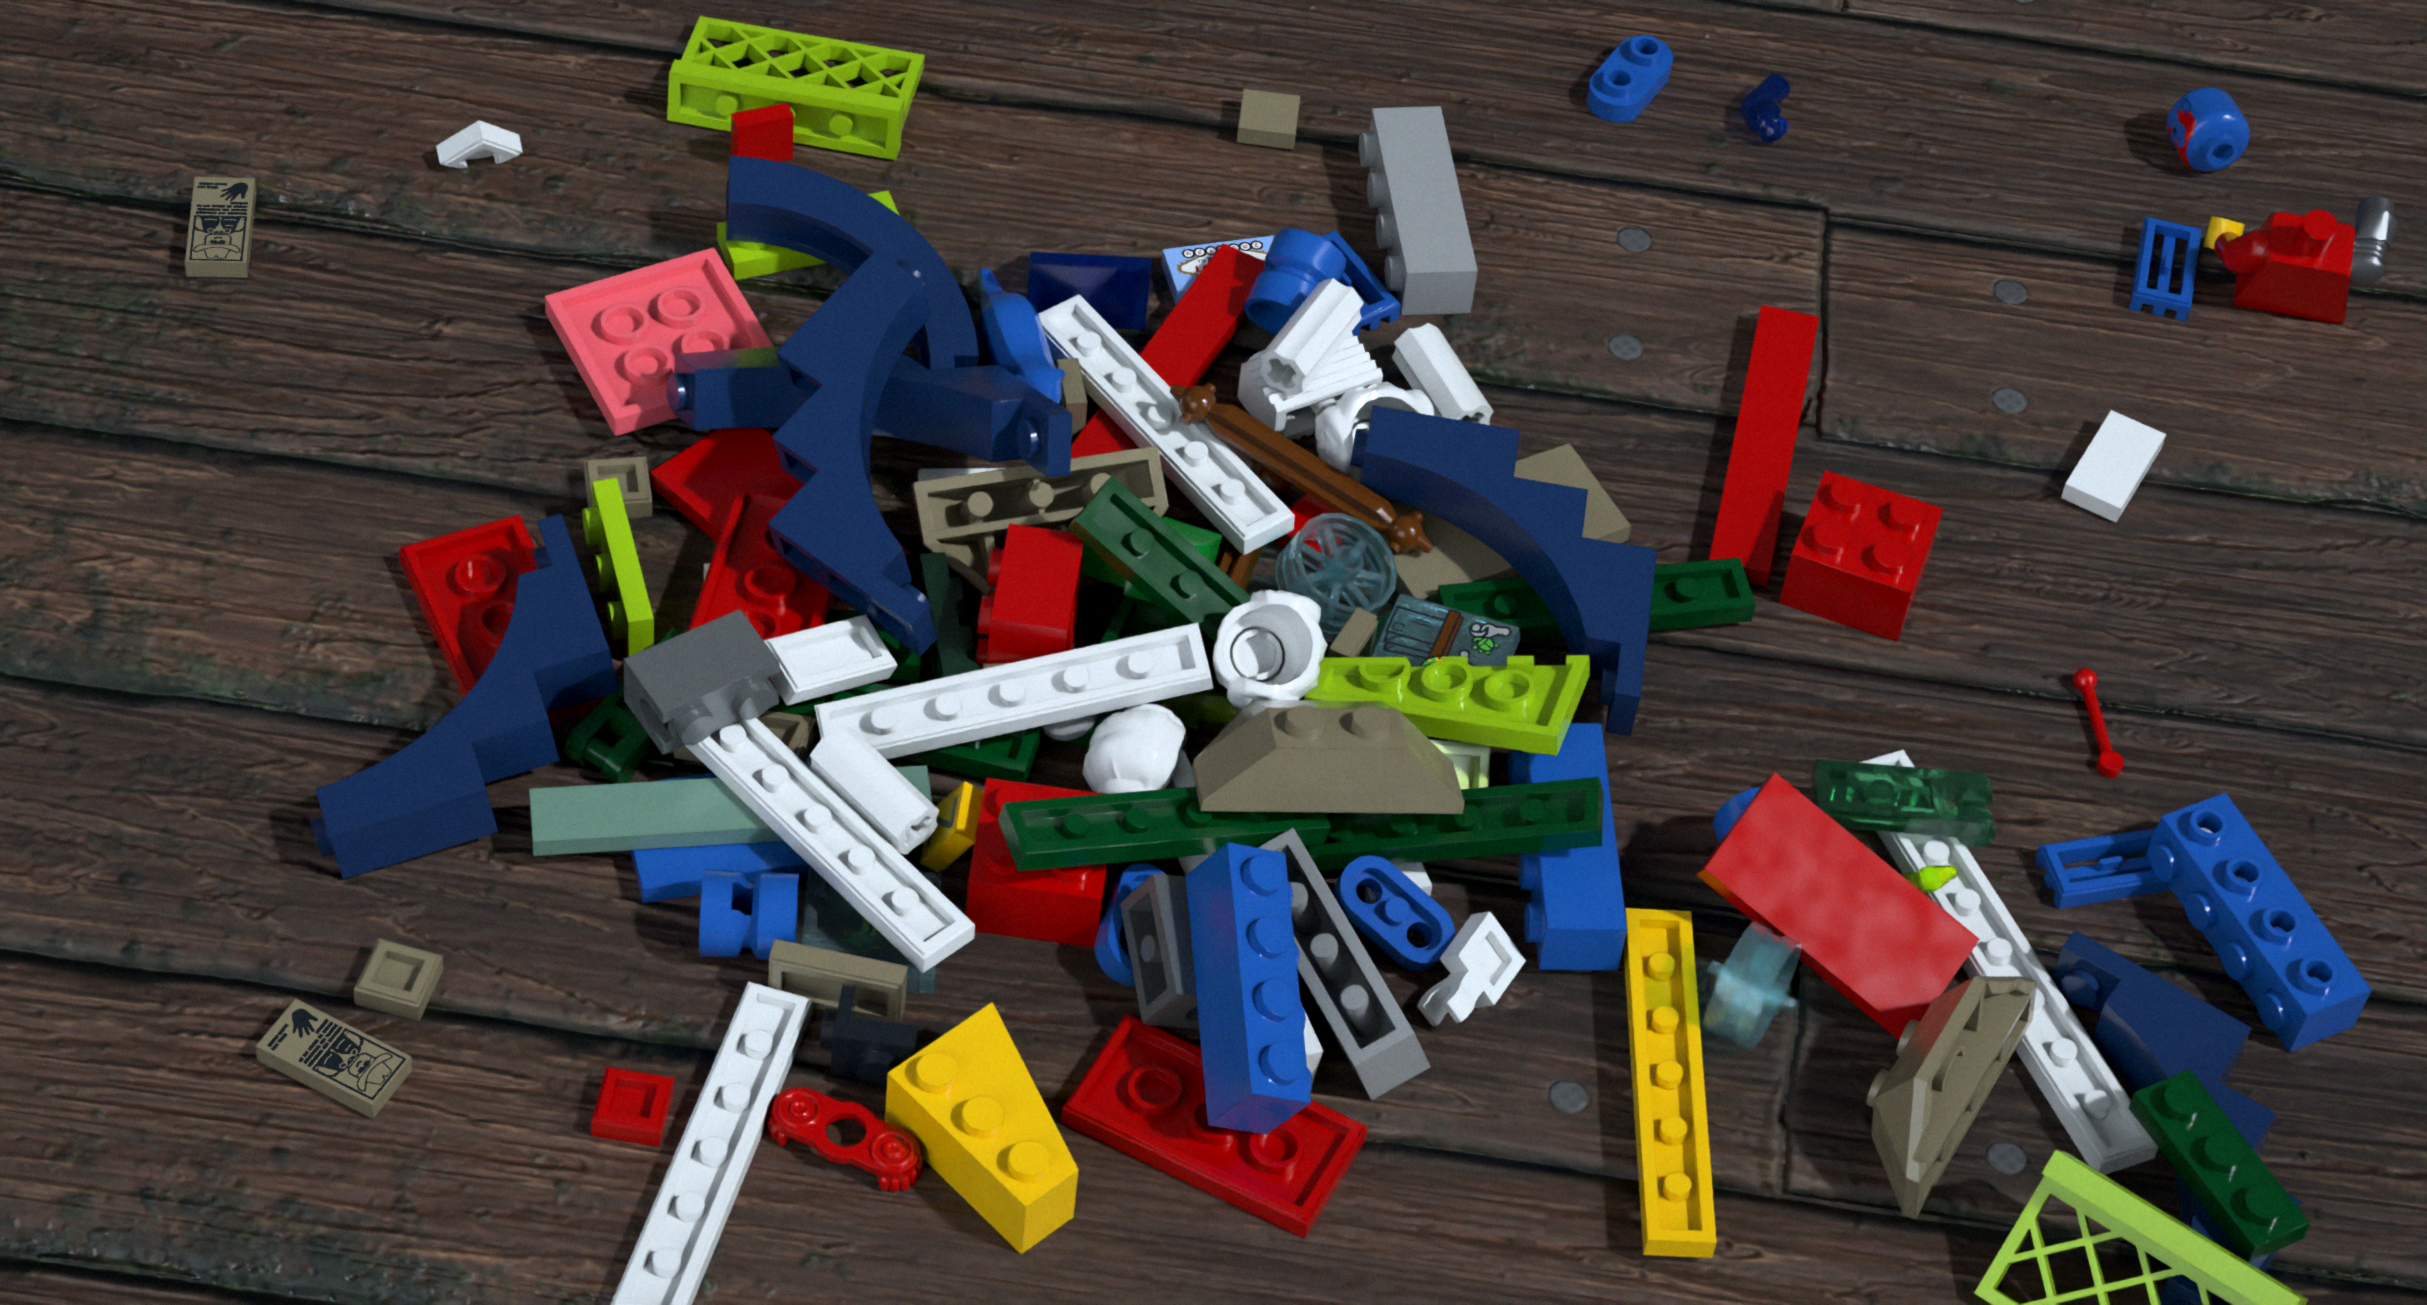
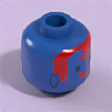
(2208, 129)

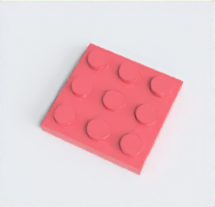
(634, 323)

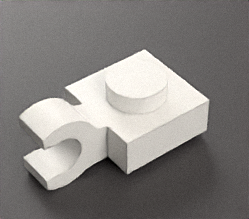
(1480, 968)

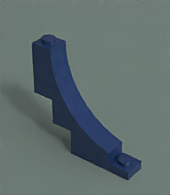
(959, 409)
(833, 522)
(1589, 585)
(436, 787)
(2153, 1034)

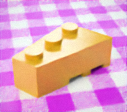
(986, 1129)

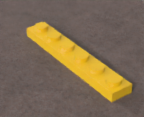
(1668, 1085)

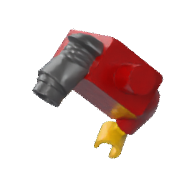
(2305, 261)

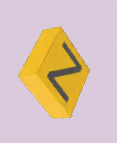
(955, 828)

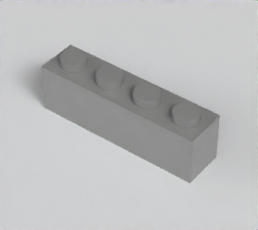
(1419, 210)
(1346, 980)

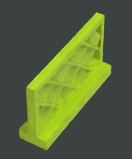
(825, 108)
(2140, 1224)

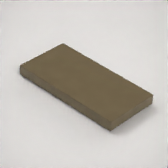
(1465, 559)

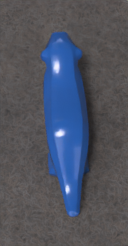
(1015, 337)

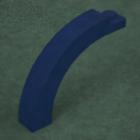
(843, 227)

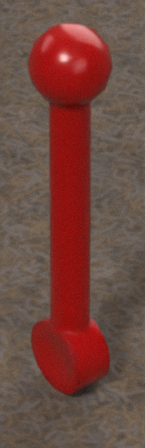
(2110, 762)

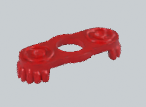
(884, 1151)

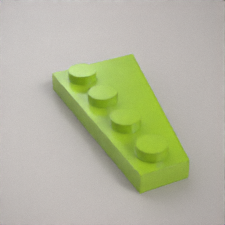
(1482, 705)

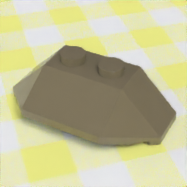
(973, 510)
(1325, 762)
(1944, 1079)

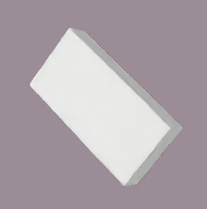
(2113, 466)
(829, 659)

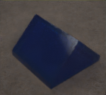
(1110, 284)

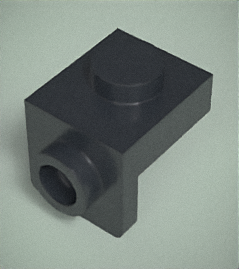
(862, 1046)

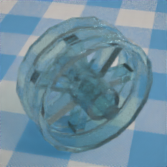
(1338, 568)
(1752, 986)

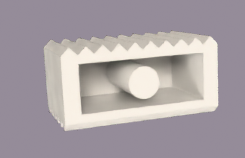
(1296, 414)

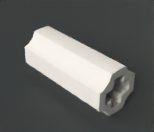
(1311, 337)
(1436, 370)
(874, 789)

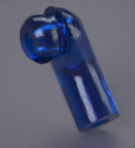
(1762, 108)

